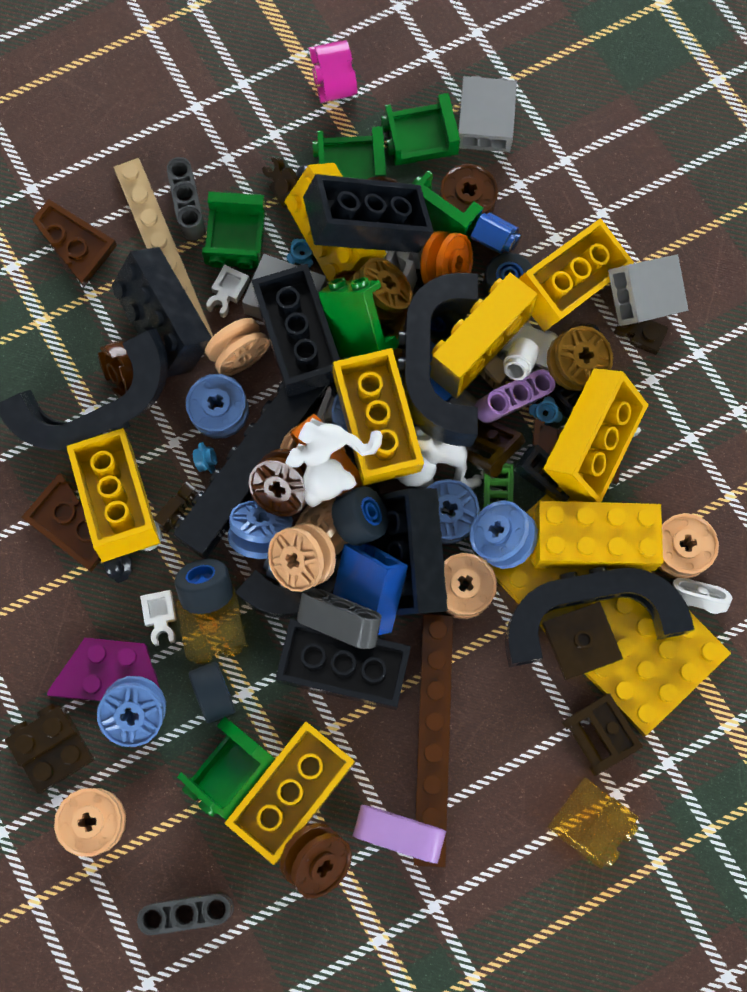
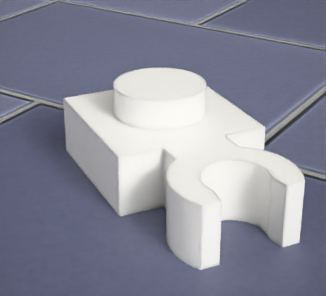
(227, 287)
(158, 612)

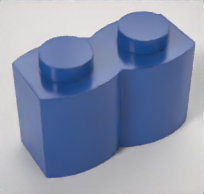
(495, 233)

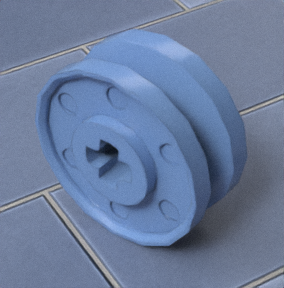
(217, 390)
(464, 503)
(253, 529)
(503, 534)
(121, 724)

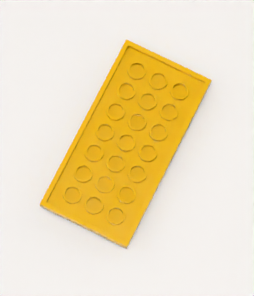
(653, 671)

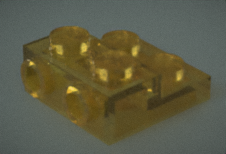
(212, 632)
(594, 824)

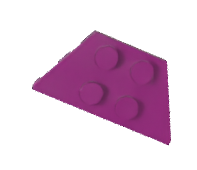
(98, 665)

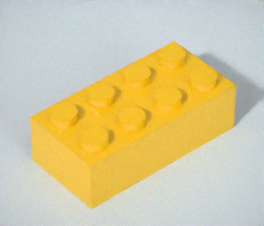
(330, 258)
(574, 273)
(482, 334)
(373, 401)
(596, 436)
(112, 495)
(598, 535)
(290, 792)

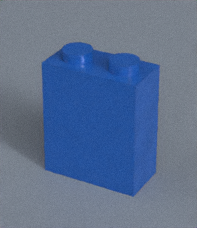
(371, 580)

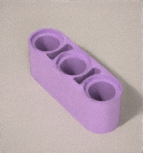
(524, 390)
(399, 834)

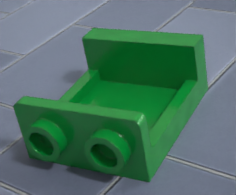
(421, 132)
(354, 156)
(443, 214)
(234, 230)
(354, 317)
(227, 772)

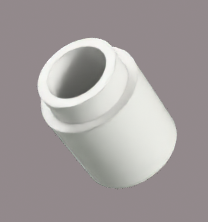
(520, 358)

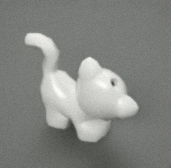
(439, 452)
(326, 476)

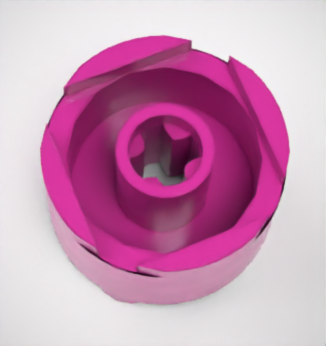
(333, 71)

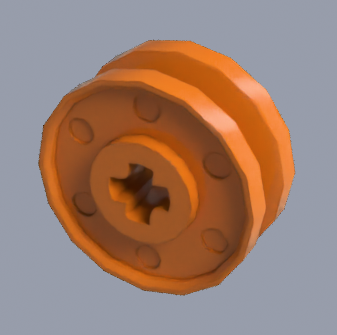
(445, 254)

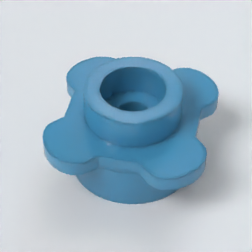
(298, 246)
(548, 404)
(204, 458)

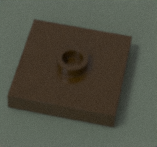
(582, 641)

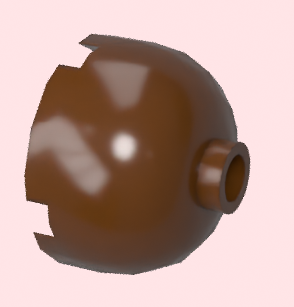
(116, 366)

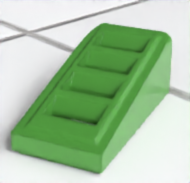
(507, 470)

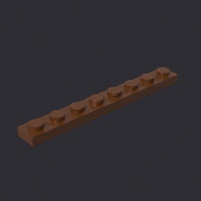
(434, 727)

